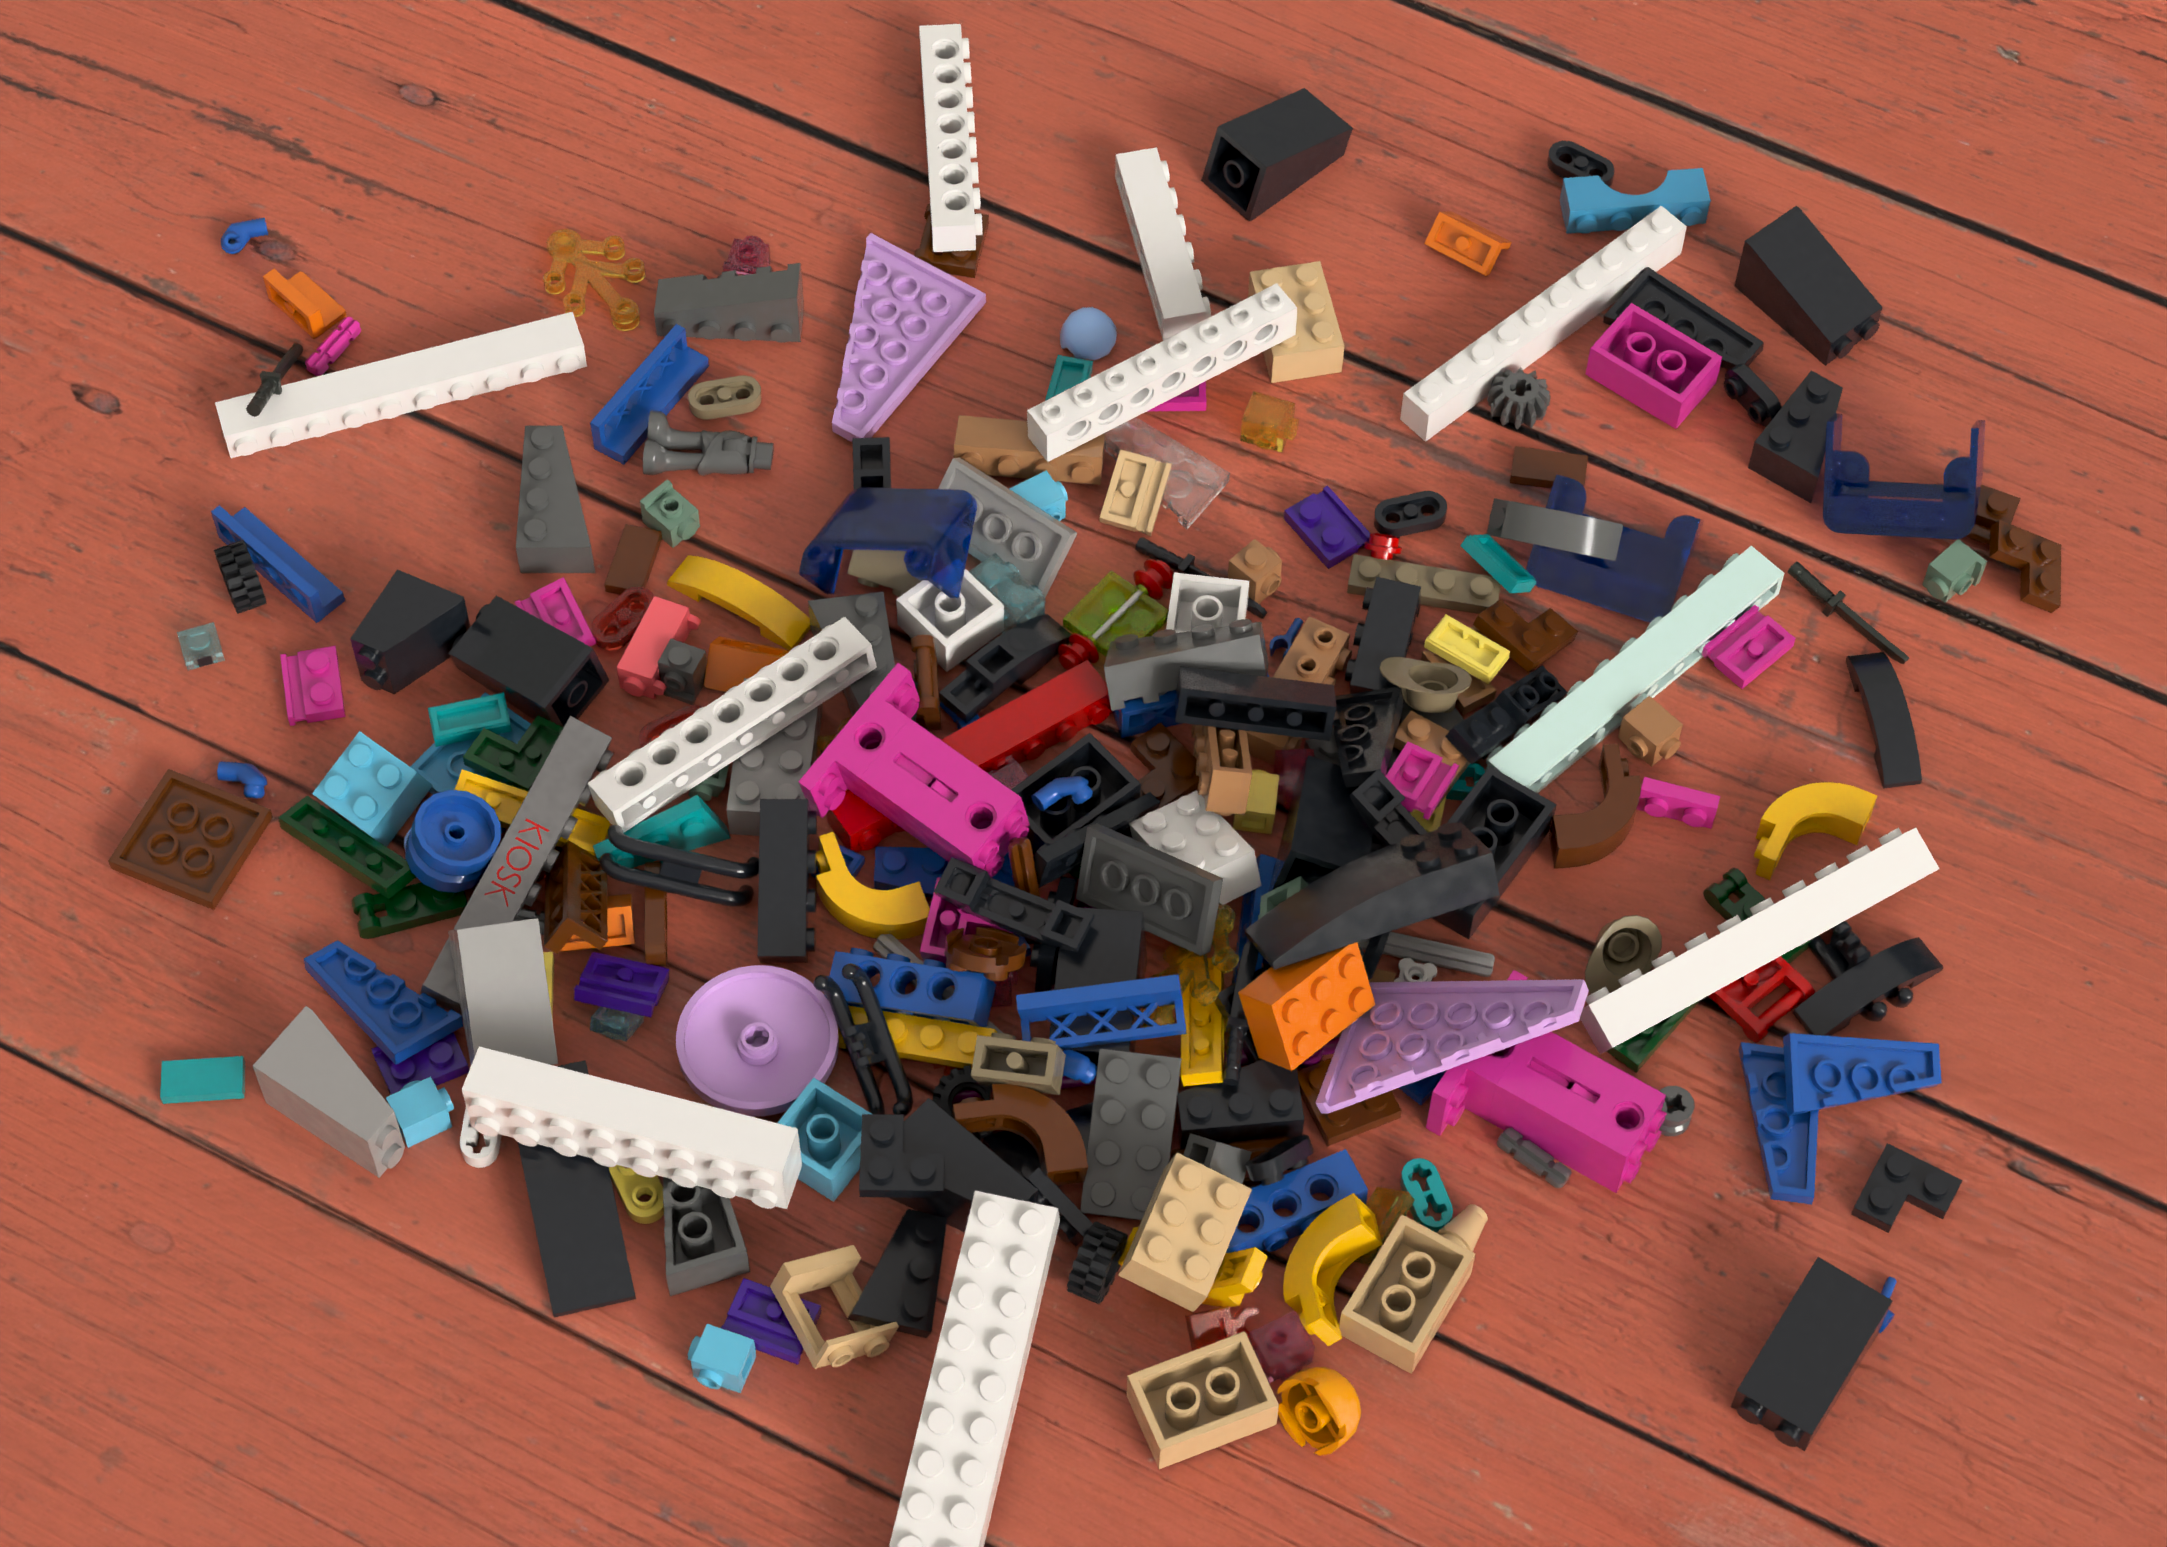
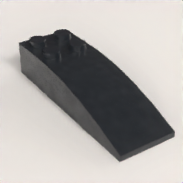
(1378, 895)
(576, 1228)

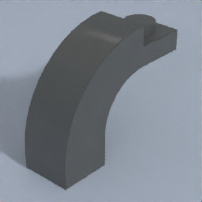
(1555, 529)

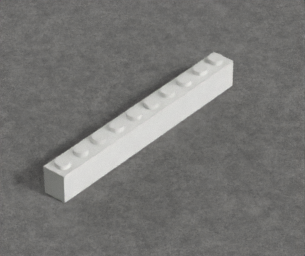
(1541, 323)
(404, 384)
(1757, 940)

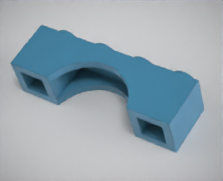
(1593, 206)

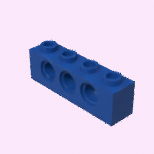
(967, 1005)
(1331, 1176)

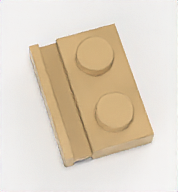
(1135, 492)

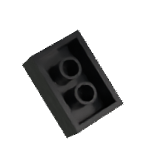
(1107, 778)

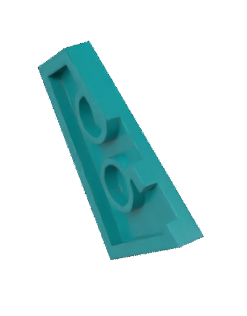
(682, 826)

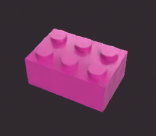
(1653, 365)

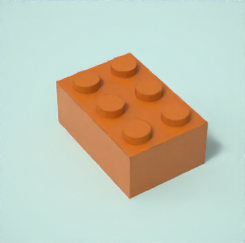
(1306, 1004)

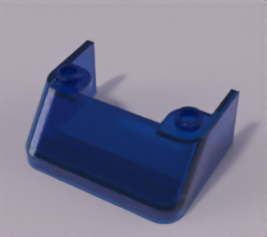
(1897, 508)

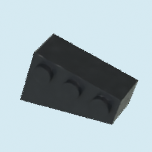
(1795, 440)
(1385, 634)
(1259, 1107)

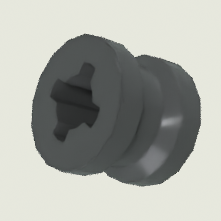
(1680, 1115)

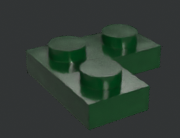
(513, 762)

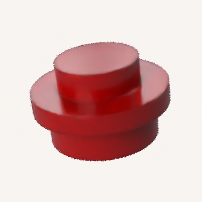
(1383, 546)

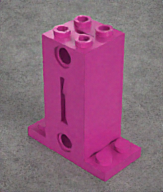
(916, 780)
(1560, 1102)

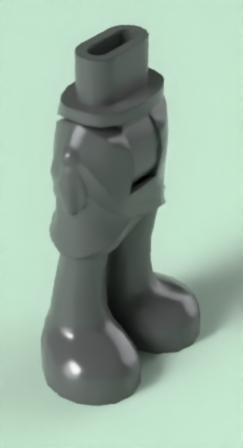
(721, 451)

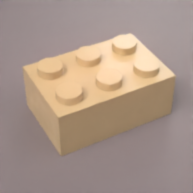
(1318, 341)
(1185, 1232)
(1406, 1293)
(1202, 1400)

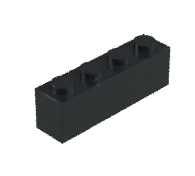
(1255, 703)
(784, 881)

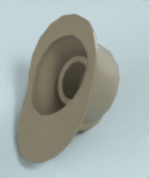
(1426, 684)
(1621, 949)

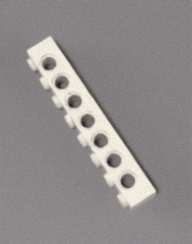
(948, 138)
(1161, 372)
(732, 725)

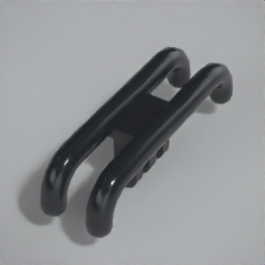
(679, 870)
(1846, 952)
(868, 1042)

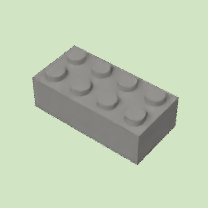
(772, 771)

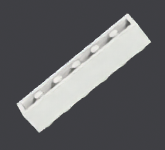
(1161, 241)

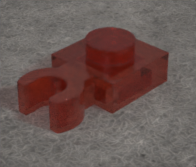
(1216, 1325)

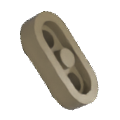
(724, 397)

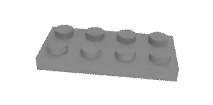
(1011, 527)

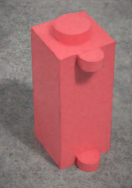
(639, 664)

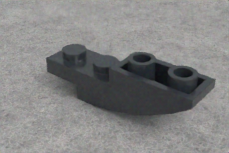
(1002, 662)
(1503, 717)

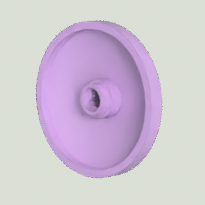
(756, 1039)

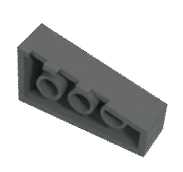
(733, 306)
(550, 513)
(869, 617)
(1152, 664)
(700, 1238)

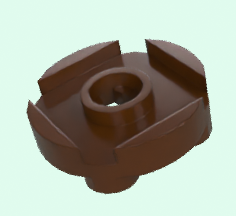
(987, 952)

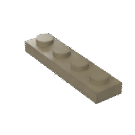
(1438, 585)

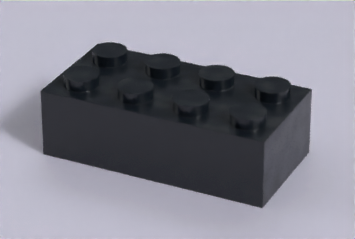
(1509, 823)

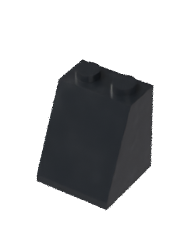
(407, 632)

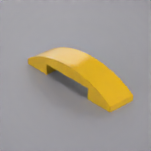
(743, 596)

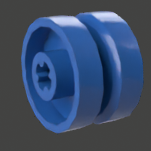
(452, 840)

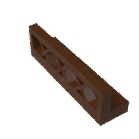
(575, 897)

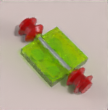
(1116, 610)

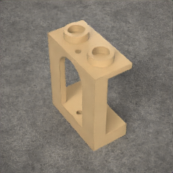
(817, 1272)

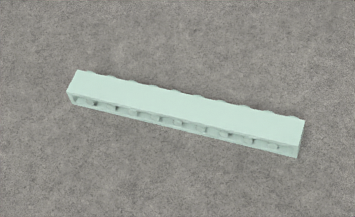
(1638, 671)

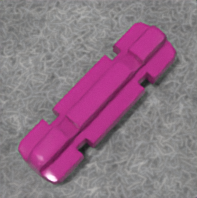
(333, 346)

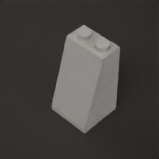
(504, 990)
(327, 1094)

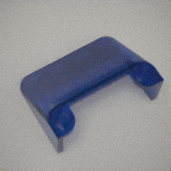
(926, 523)
(1641, 579)

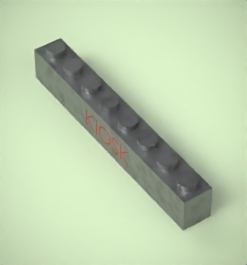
(528, 844)

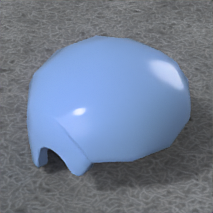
(1088, 333)

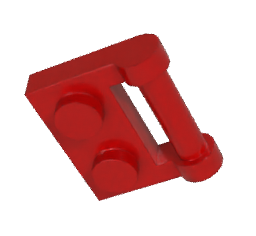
(1750, 989)

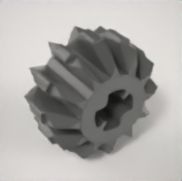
(1518, 398)

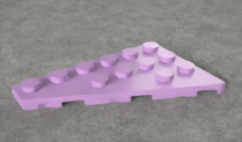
(898, 331)
(1438, 1026)

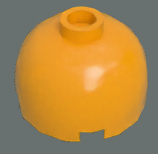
(1319, 1409)

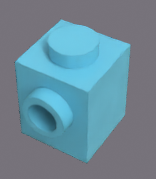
(1044, 494)
(421, 1110)
(721, 1358)

